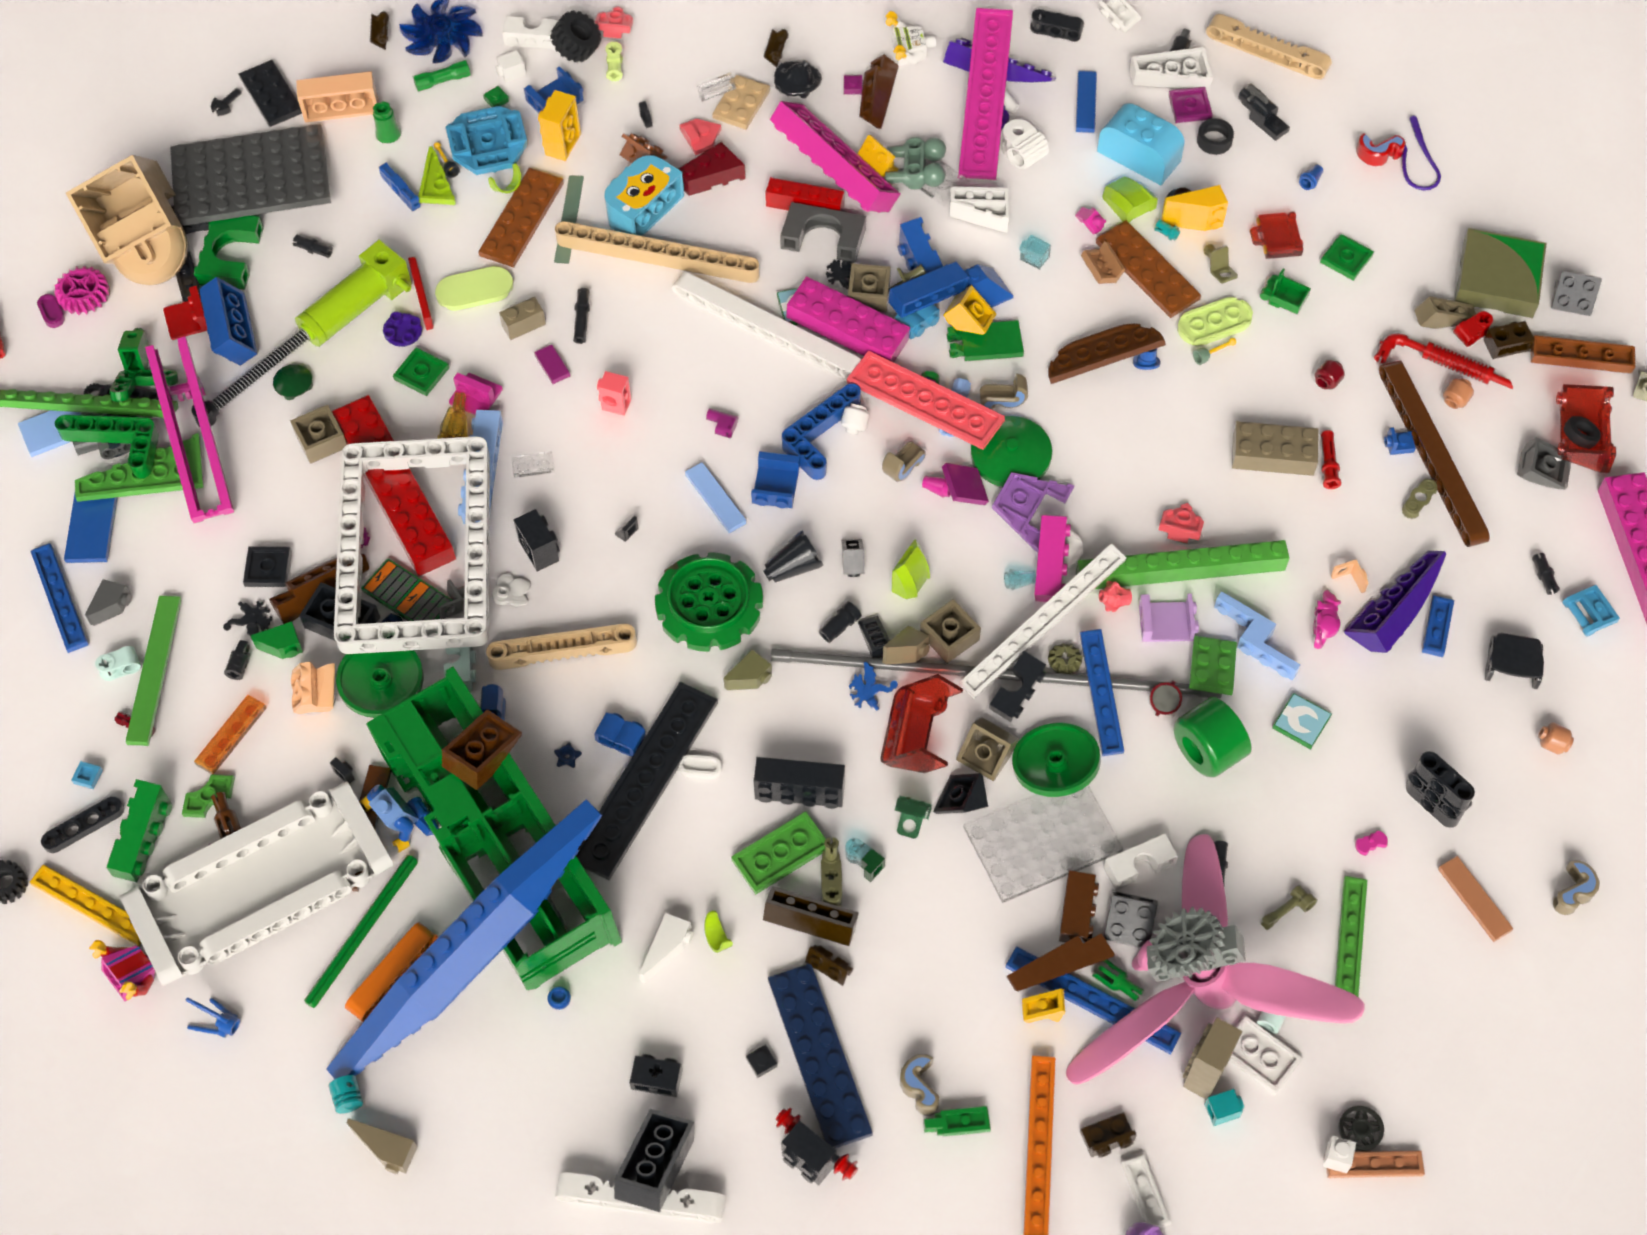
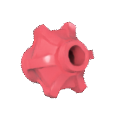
(1115, 596)

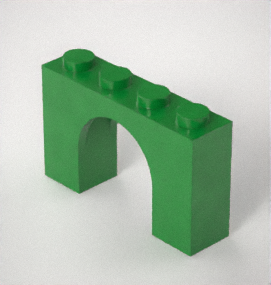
(220, 233)

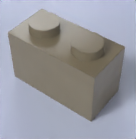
(522, 318)

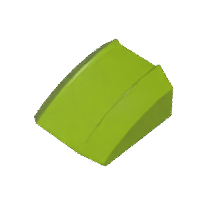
(1129, 198)
(910, 572)

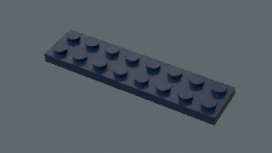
(819, 1056)

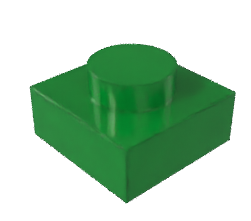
(496, 97)

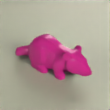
(1327, 620)

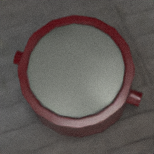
(1165, 698)

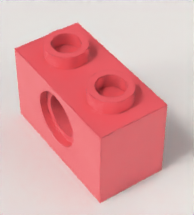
(614, 393)

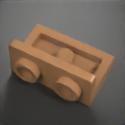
(1103, 264)

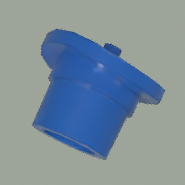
(1147, 360)

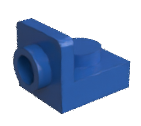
(1399, 442)

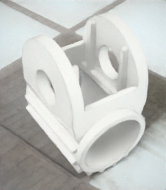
(1025, 148)

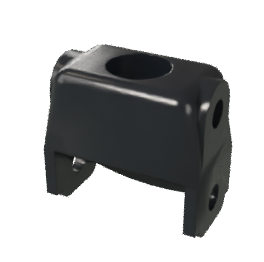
(1515, 657)

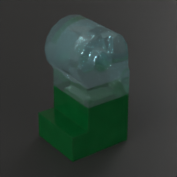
(867, 858)

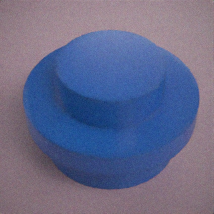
(559, 998)

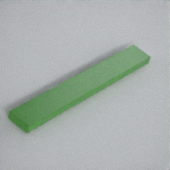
(153, 671)

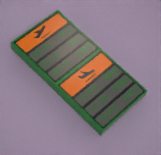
(404, 593)

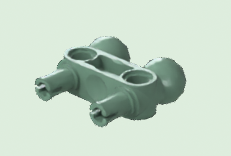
(915, 170)

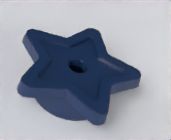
(567, 750)

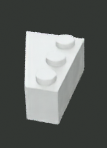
(981, 206)

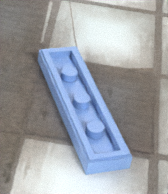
(715, 497)

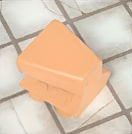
(313, 688)

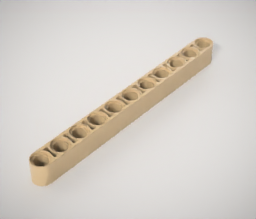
(657, 252)

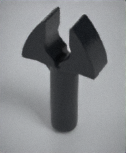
(223, 104)

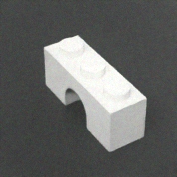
(517, 34)
(1155, 851)

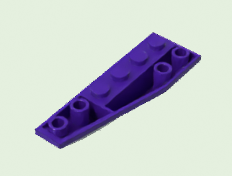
(959, 56)

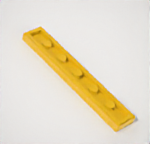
(85, 902)

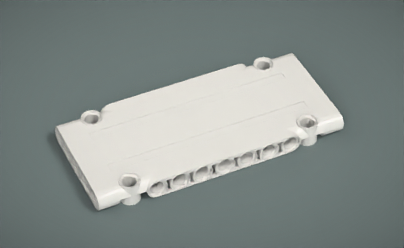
(255, 882)

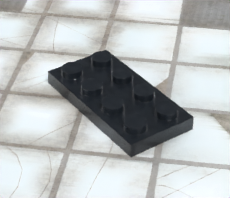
(270, 93)

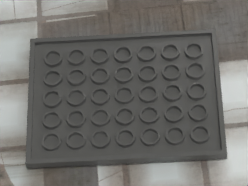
(249, 175)

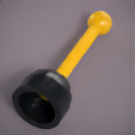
(450, 167)

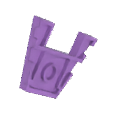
(1021, 499)

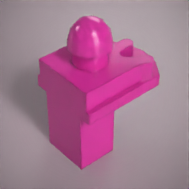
(1091, 219)

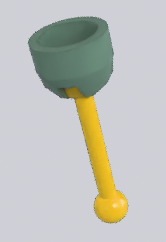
(1202, 354)

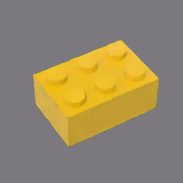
(559, 125)

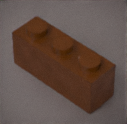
(1078, 906)

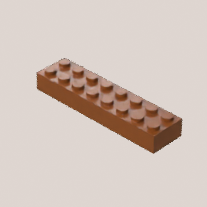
(1583, 354)

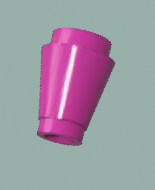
(936, 485)

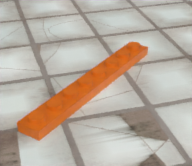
(1039, 1146)

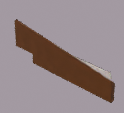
(877, 90)
(1061, 961)

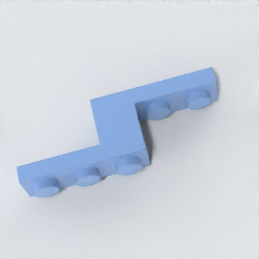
(1256, 636)

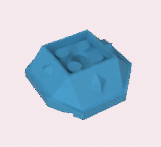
(487, 139)

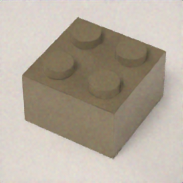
(870, 285)
(318, 434)
(950, 631)

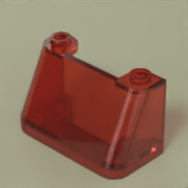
(1594, 405)

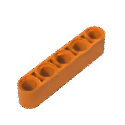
(391, 968)

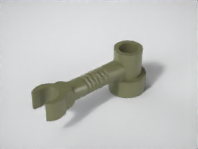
(1299, 898)

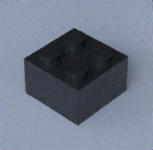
(537, 539)

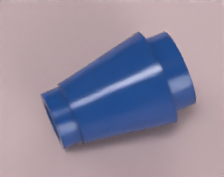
(1311, 177)

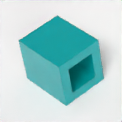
(1224, 1107)

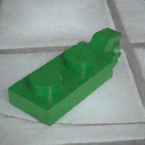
(959, 1122)

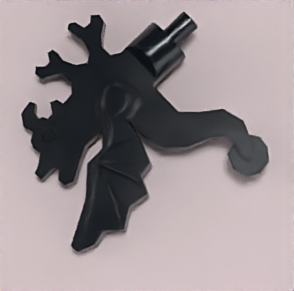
(840, 274)
(251, 617)

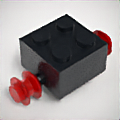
(810, 1152)

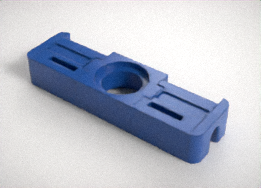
(399, 187)

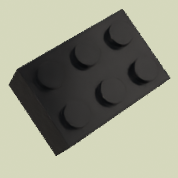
(320, 612)

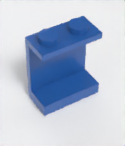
(564, 84)
(776, 480)

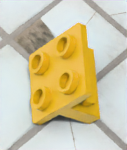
(877, 156)

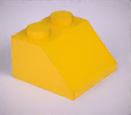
(970, 312)

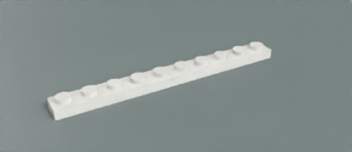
(1042, 621)

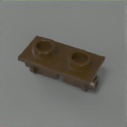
(379, 29)
(775, 46)
(821, 960)

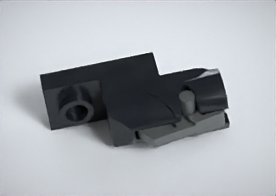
(1263, 112)

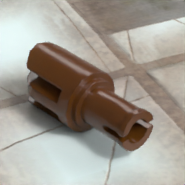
(226, 818)

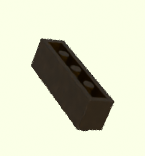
(810, 916)

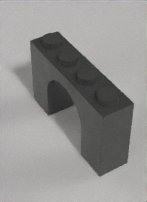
(804, 218)

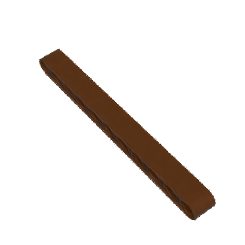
(1434, 454)

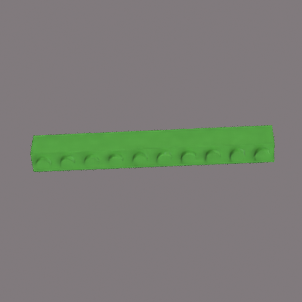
(1198, 563)

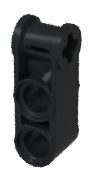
(1057, 25)

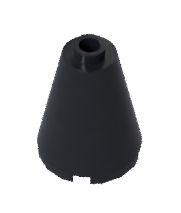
(793, 559)

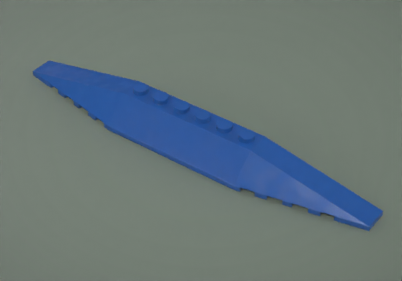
(467, 944)

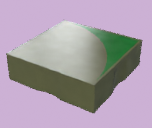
(1501, 272)

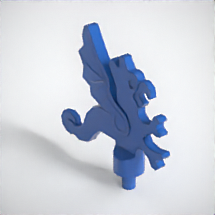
(867, 691)

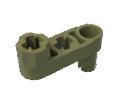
(831, 866)

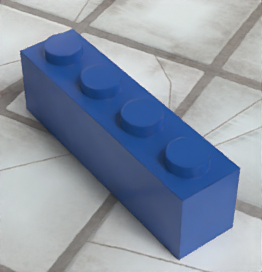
(928, 289)

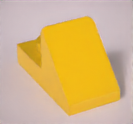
(1044, 1006)

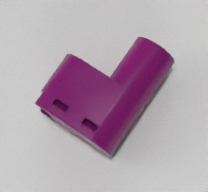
(725, 422)

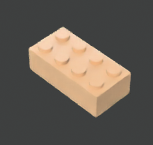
(337, 96)

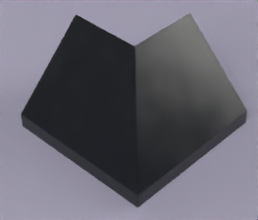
(962, 794)

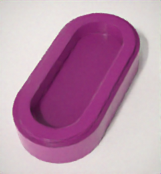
(50, 311)

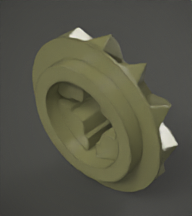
(1058, 663)

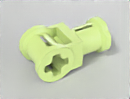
(614, 61)

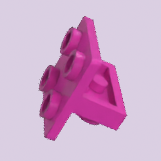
(478, 391)

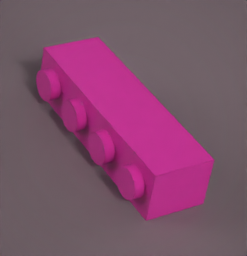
(1051, 556)

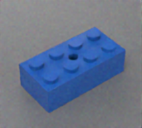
(228, 321)

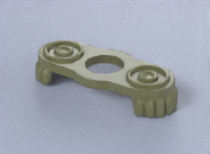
(1413, 506)

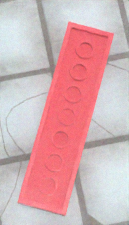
(926, 400)

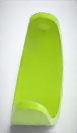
(514, 184)
(715, 934)

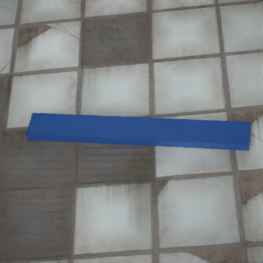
(1094, 1000)

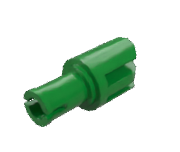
(1120, 982)

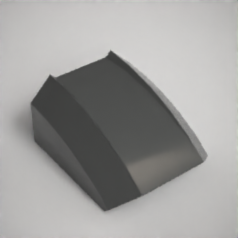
(1543, 465)

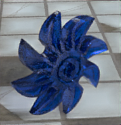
(440, 30)

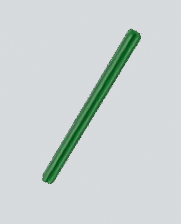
(360, 931)

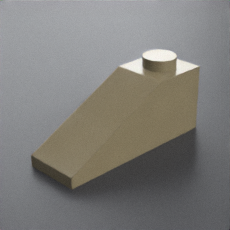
(1443, 313)
(389, 1148)

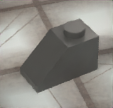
(108, 602)

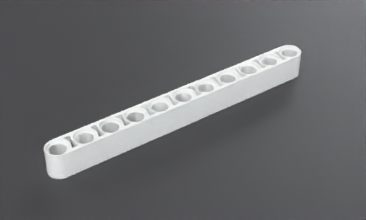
(765, 325)

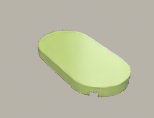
(474, 288)
(1215, 321)

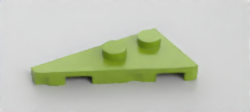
(434, 185)

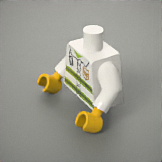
(908, 41)

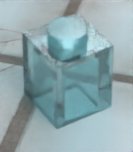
(1035, 251)

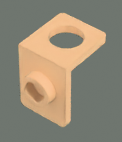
(1357, 573)

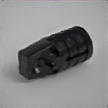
(1182, 42)
(238, 661)

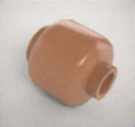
(1458, 393)
(1556, 738)

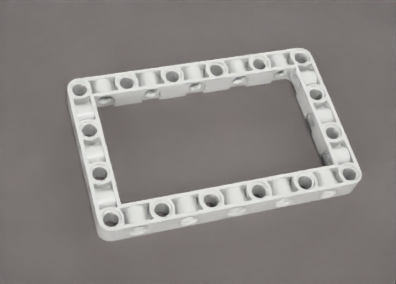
(412, 634)

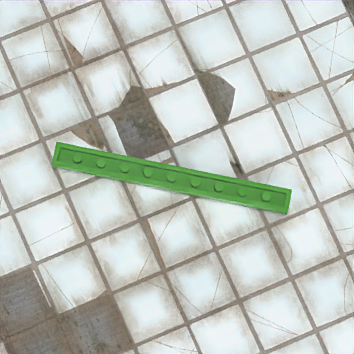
(81, 403)

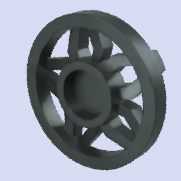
(1361, 1127)

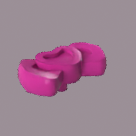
(1371, 842)

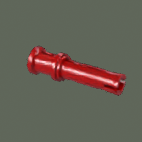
(1330, 467)

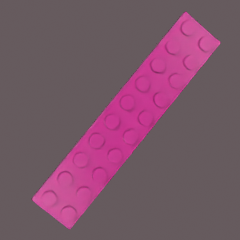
(986, 94)

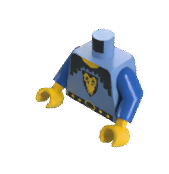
(393, 812)

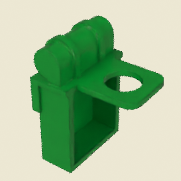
(1285, 293)

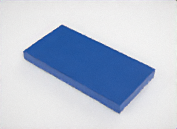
(90, 531)

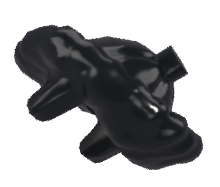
(797, 78)

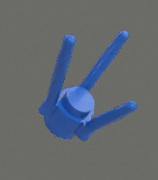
(226, 1023)

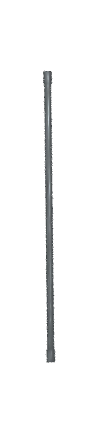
(788, 656)

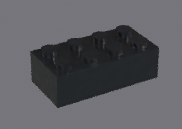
(799, 782)
(654, 1160)

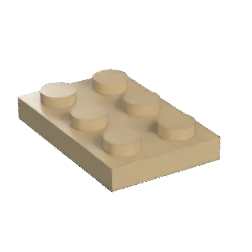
(741, 104)

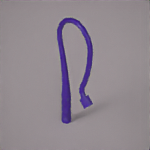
(1419, 136)

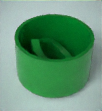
(1212, 737)

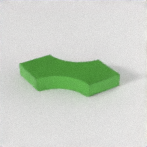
(199, 802)

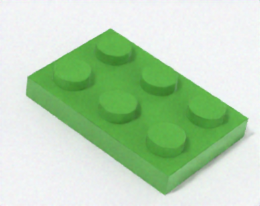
(1213, 665)

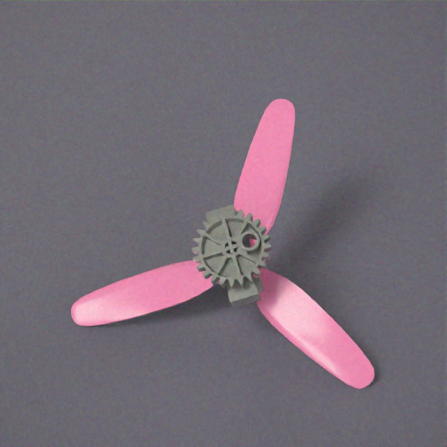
(1207, 956)

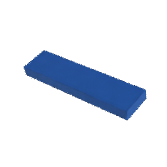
(1086, 101)

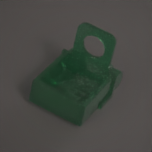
(912, 810)

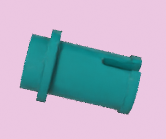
(1167, 230)

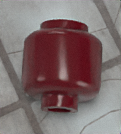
(1329, 374)

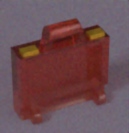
(1278, 235)

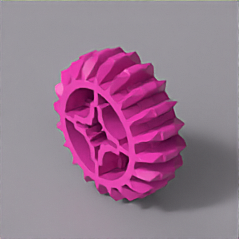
(81, 290)

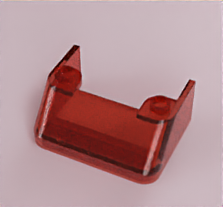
(912, 721)

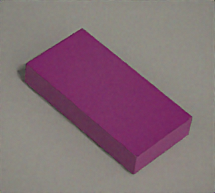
(552, 364)

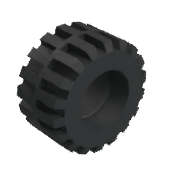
(575, 36)

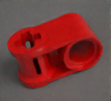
(1474, 328)

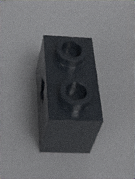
(664, 1084)

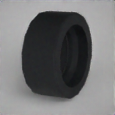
(1213, 147)

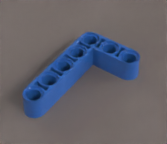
(815, 427)

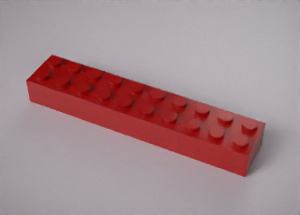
(397, 492)

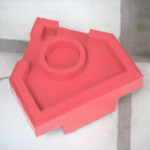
(614, 23)
(700, 134)
(1181, 524)

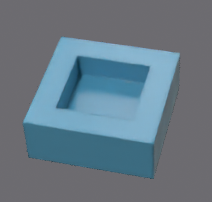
(86, 775)

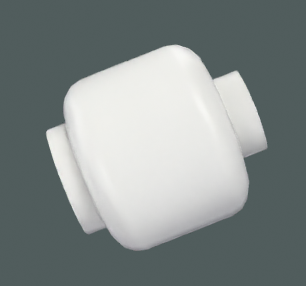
(855, 418)

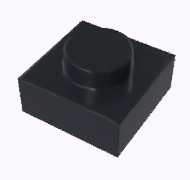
(342, 769)
(761, 1061)

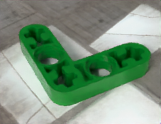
(128, 379)

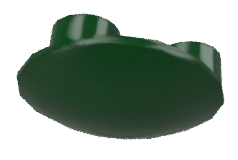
(292, 381)

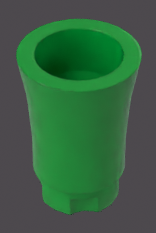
(386, 126)

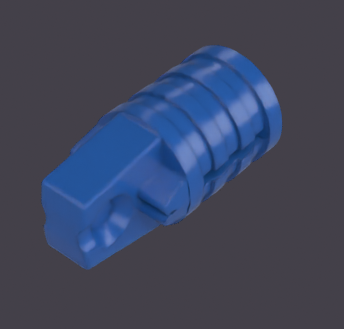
(421, 810)

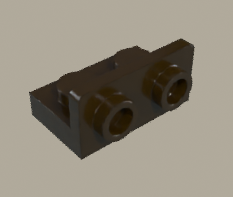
(1108, 1135)

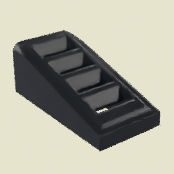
(875, 651)

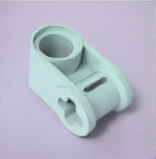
(118, 663)

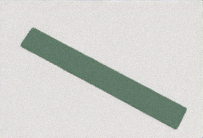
(569, 213)

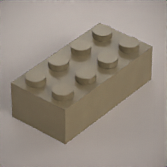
(1275, 448)
(1210, 1057)

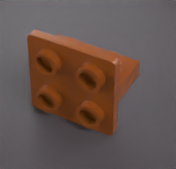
(638, 147)

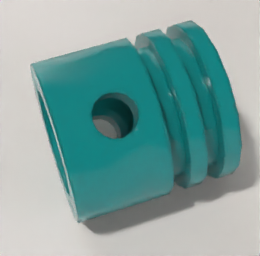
(345, 1094)

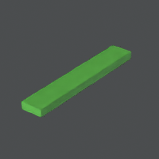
(1351, 934)

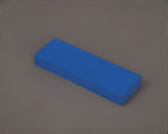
(1438, 626)

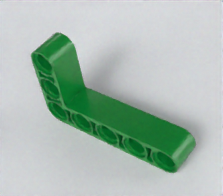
(108, 429)

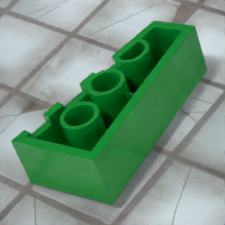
(139, 831)

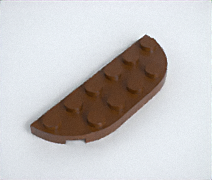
(1103, 349)

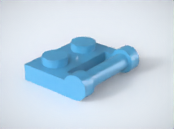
(1597, 608)

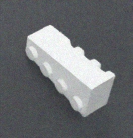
(1172, 69)

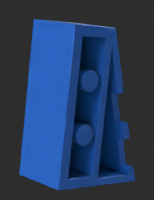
(916, 248)

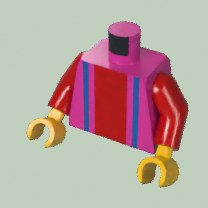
(125, 968)

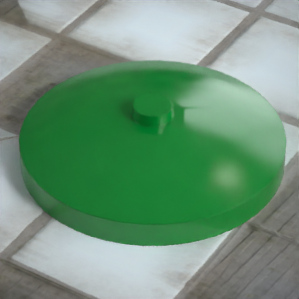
(1017, 448)
(378, 680)
(1056, 759)

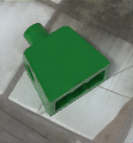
(133, 351)

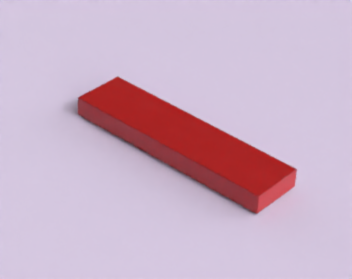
(420, 293)

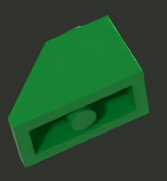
(279, 641)

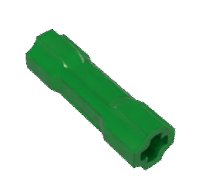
(453, 72)

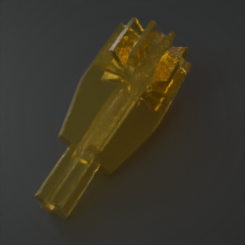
(455, 421)

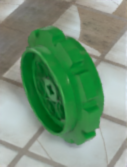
(709, 601)

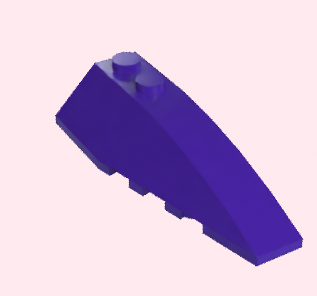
(1388, 617)

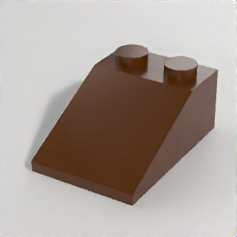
(480, 749)

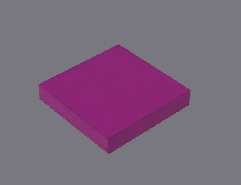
(1190, 105)
(965, 484)

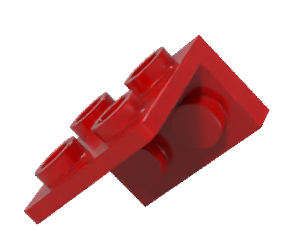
(186, 317)

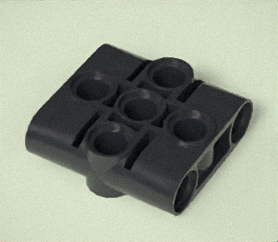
(1440, 789)

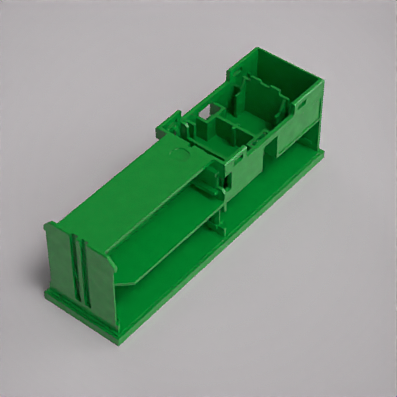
(469, 828)

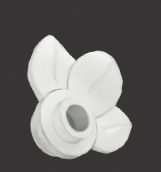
(510, 590)

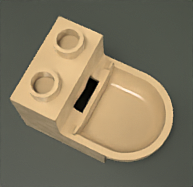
(132, 220)

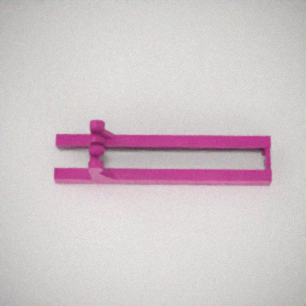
(193, 390)

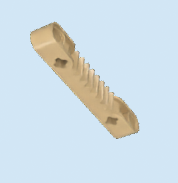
(1314, 64)
(561, 645)

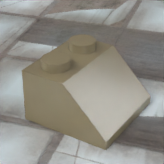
(987, 748)

